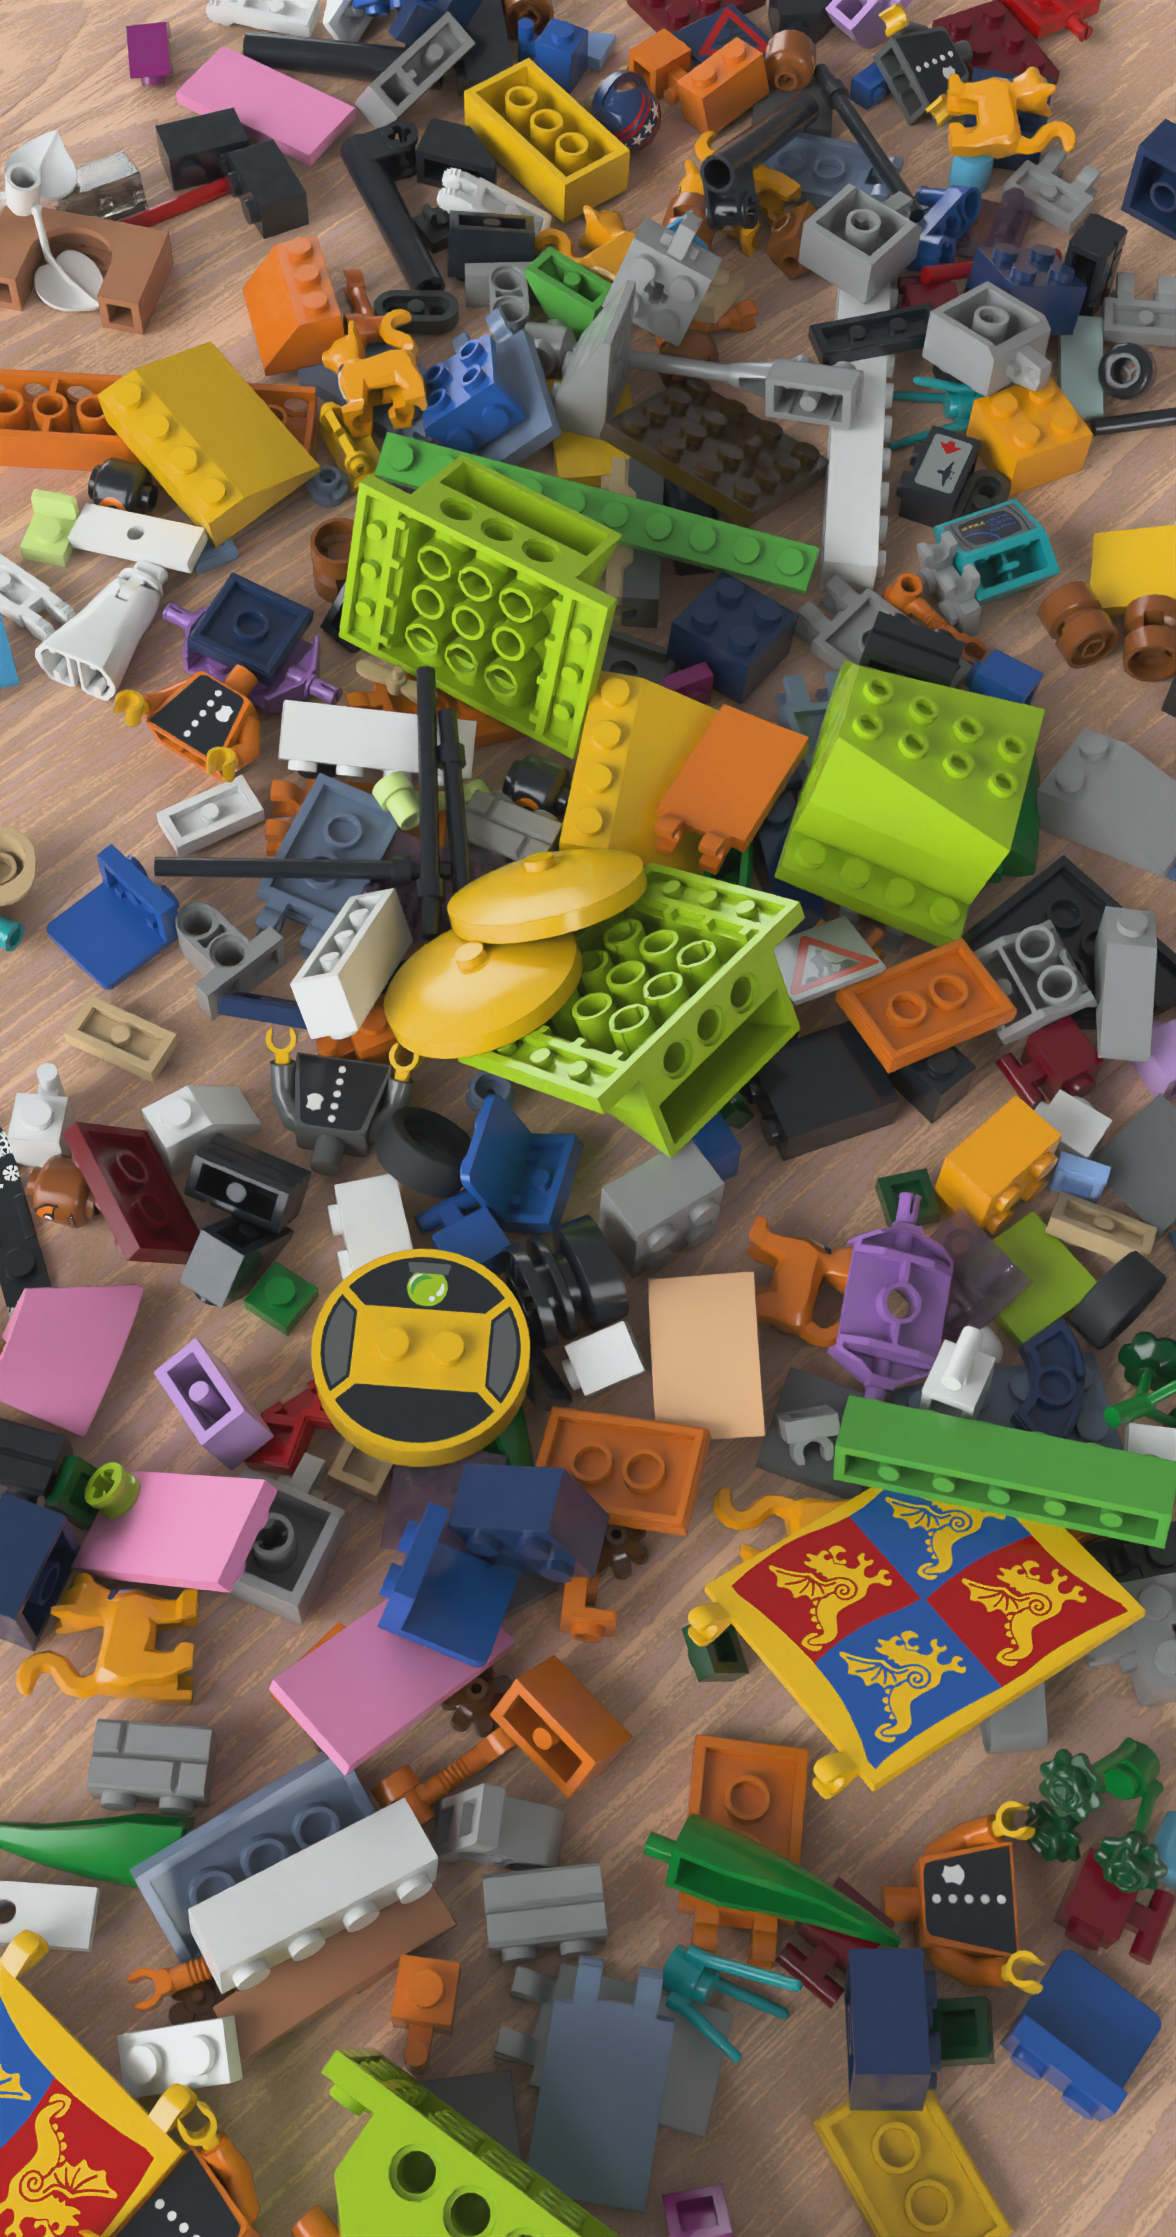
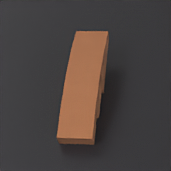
(345, 1965)

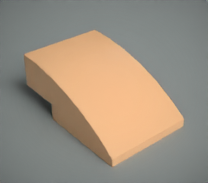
(707, 1353)

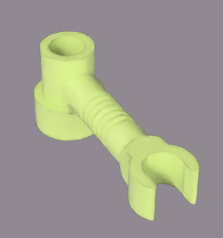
(399, 797)

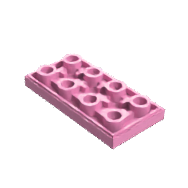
(268, 104)
(180, 1532)
(371, 1687)

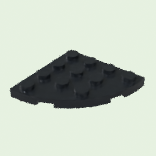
(1076, 910)

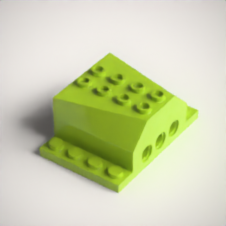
(487, 593)
(909, 800)
(668, 1008)
(431, 2169)

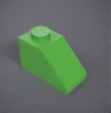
(567, 289)

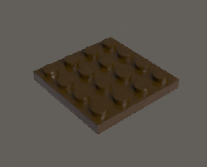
(716, 450)

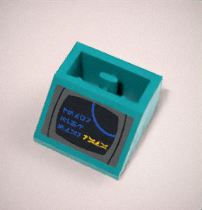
(1005, 549)

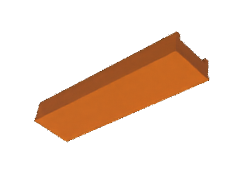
(73, 432)

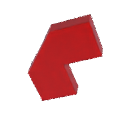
(292, 1431)

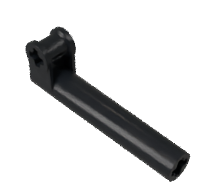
(322, 56)
(374, 164)
(729, 170)

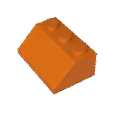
(293, 306)

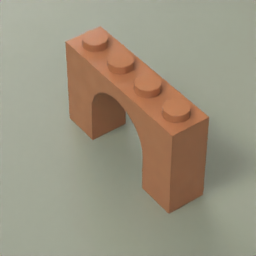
(134, 254)

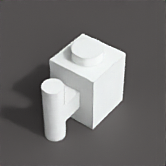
(40, 1121)
(959, 1377)

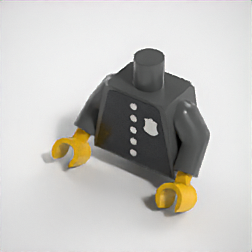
(919, 65)
(337, 1102)

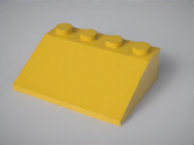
(207, 439)
(626, 762)

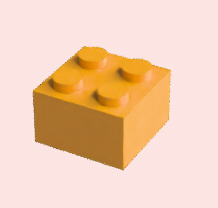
(1030, 435)
(998, 1166)

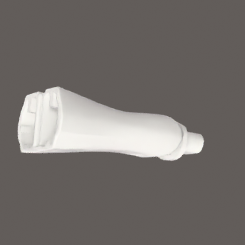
(104, 635)

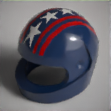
(630, 114)

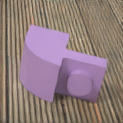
(861, 20)

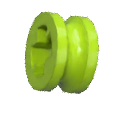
(112, 1490)

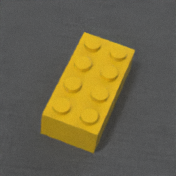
(547, 140)

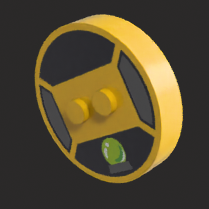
(421, 1357)

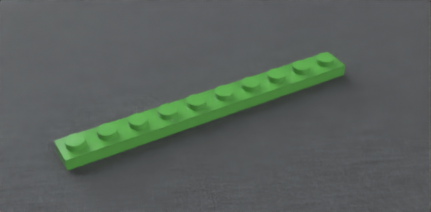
(642, 523)

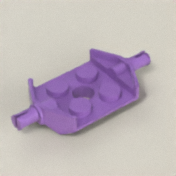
(295, 681)
(869, 1338)

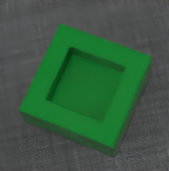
(281, 1298)

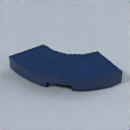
(1054, 1381)

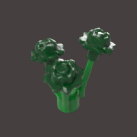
(1077, 1789)

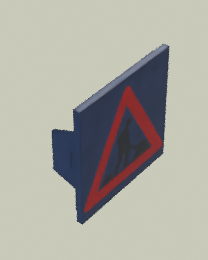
(717, 30)

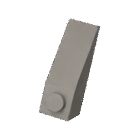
(414, 72)
(1125, 983)

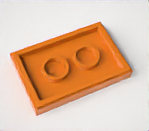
(925, 1005)
(631, 1466)

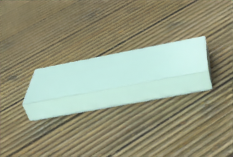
(1078, 367)

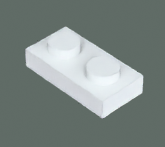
(210, 816)
(184, 2053)

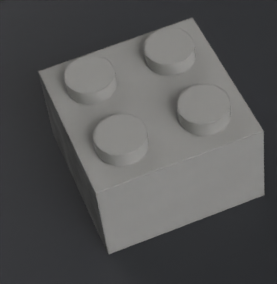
(661, 1209)

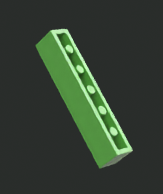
(1006, 1471)

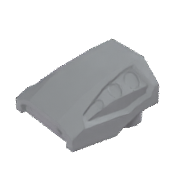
(1036, 978)

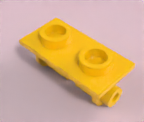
(354, 456)

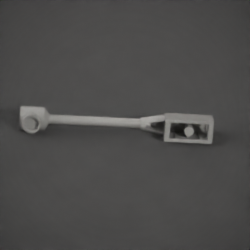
(791, 388)

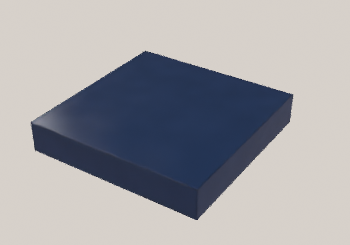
(250, 628)
(261, 1008)

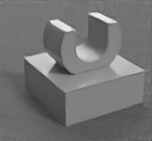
(807, 1426)

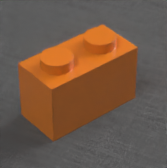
(723, 86)
(561, 1726)

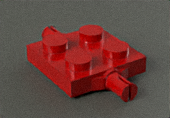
(1048, 16)

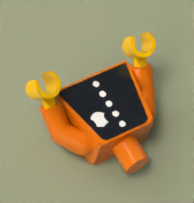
(202, 720)
(967, 1903)
(201, 2194)

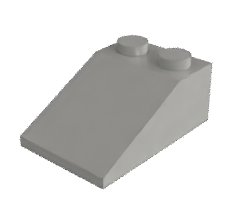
(597, 368)
(1112, 803)

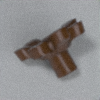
(620, 1551)
(477, 1707)

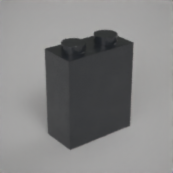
(821, 1092)

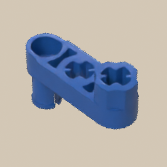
(947, 220)

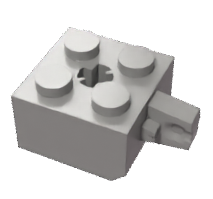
(860, 241)
(668, 276)
(989, 341)
(312, 1534)
(1149, 1644)

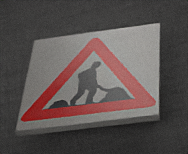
(825, 960)

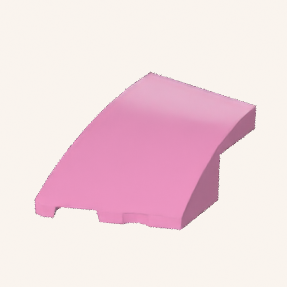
(65, 1350)

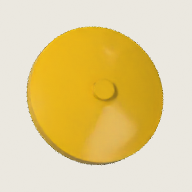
(547, 895)
(479, 996)

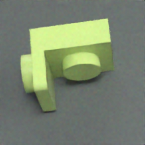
(49, 528)

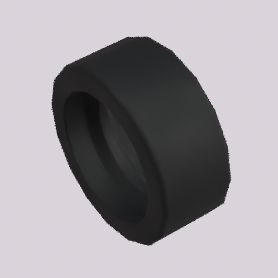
(423, 1151)
(1117, 1300)

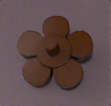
(197, 2002)

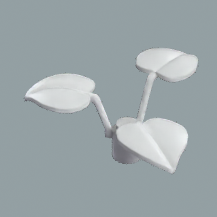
(47, 172)

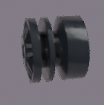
(572, 1279)

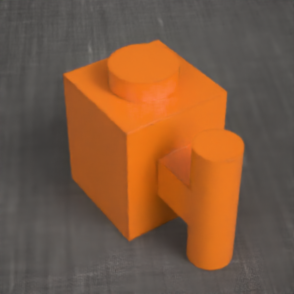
(661, 63)
(368, 1044)
(424, 2005)

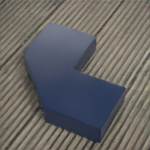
(419, 16)

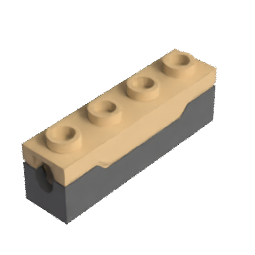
(631, 573)

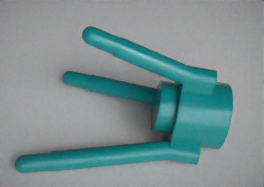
(956, 405)
(693, 1977)

